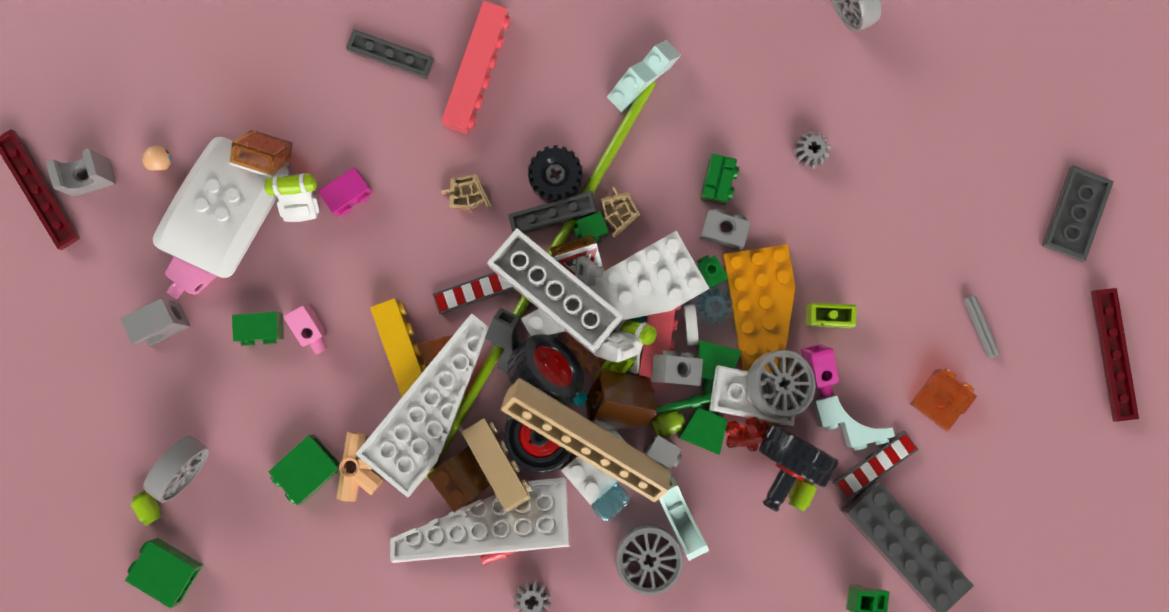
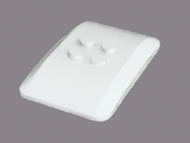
(215, 212)

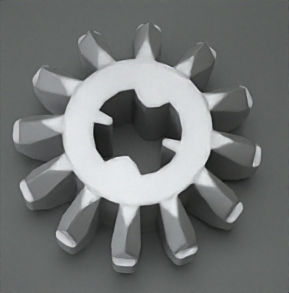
(816, 144)
(526, 594)

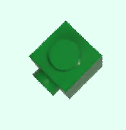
(591, 225)
(711, 270)

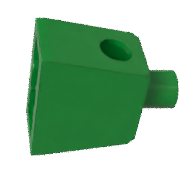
(713, 356)
(705, 430)

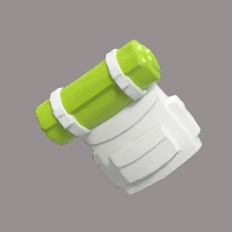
(294, 196)
(627, 342)

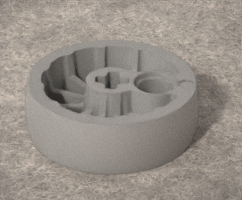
(858, 13)
(784, 391)
(176, 469)
(626, 575)

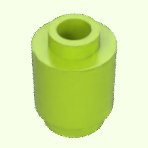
(668, 423)
(802, 494)
(145, 508)

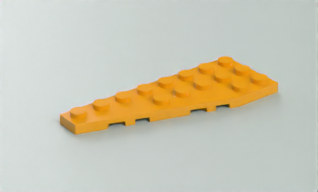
(762, 300)

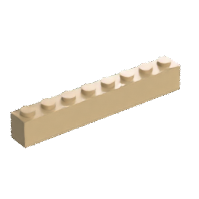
(586, 440)

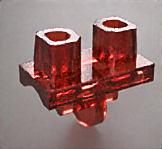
(748, 435)

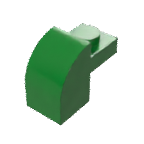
(867, 599)

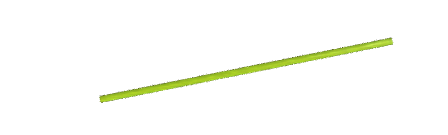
(561, 238)

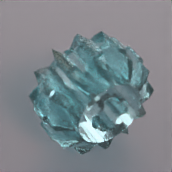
(720, 302)
(611, 502)

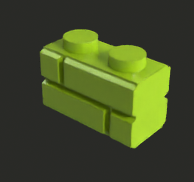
(830, 315)

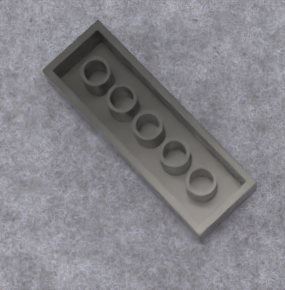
(907, 548)

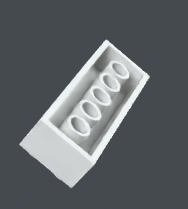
(555, 291)

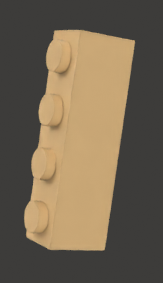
(496, 464)

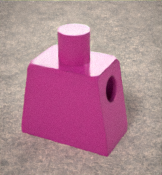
(823, 364)

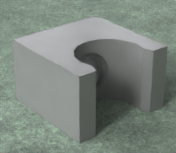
(71, 176)
(155, 322)

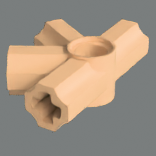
(363, 476)

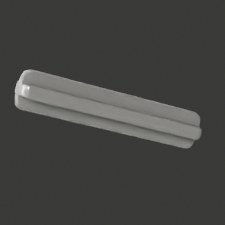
(981, 326)

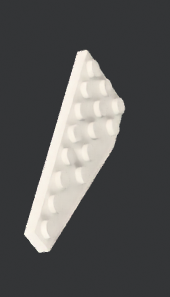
(641, 285)
(417, 427)
(489, 529)

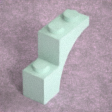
(642, 74)
(830, 413)
(682, 521)

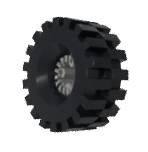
(557, 160)

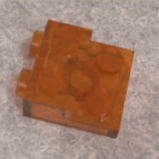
(944, 398)

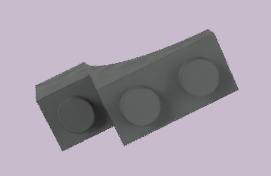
(504, 333)

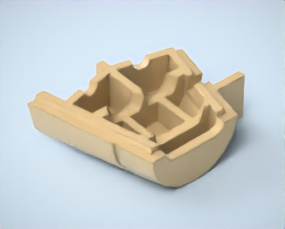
(466, 193)
(619, 211)

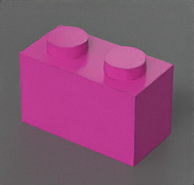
(345, 192)

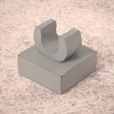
(588, 271)

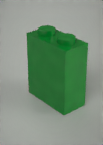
(304, 470)
(163, 572)

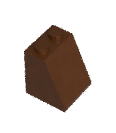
(620, 401)
(459, 479)

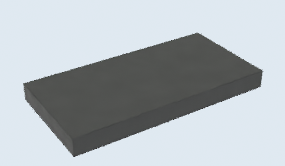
(1077, 213)

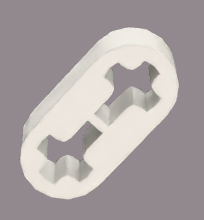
(690, 325)

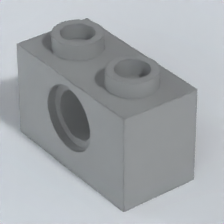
(735, 238)
(677, 369)
(663, 452)

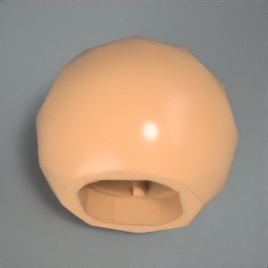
(156, 158)

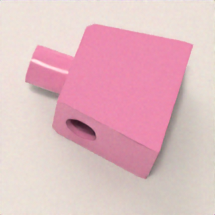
(187, 278)
(300, 321)

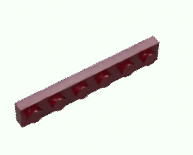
(37, 190)
(1115, 355)

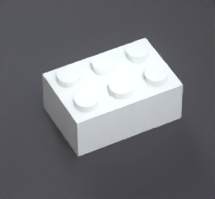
(589, 479)

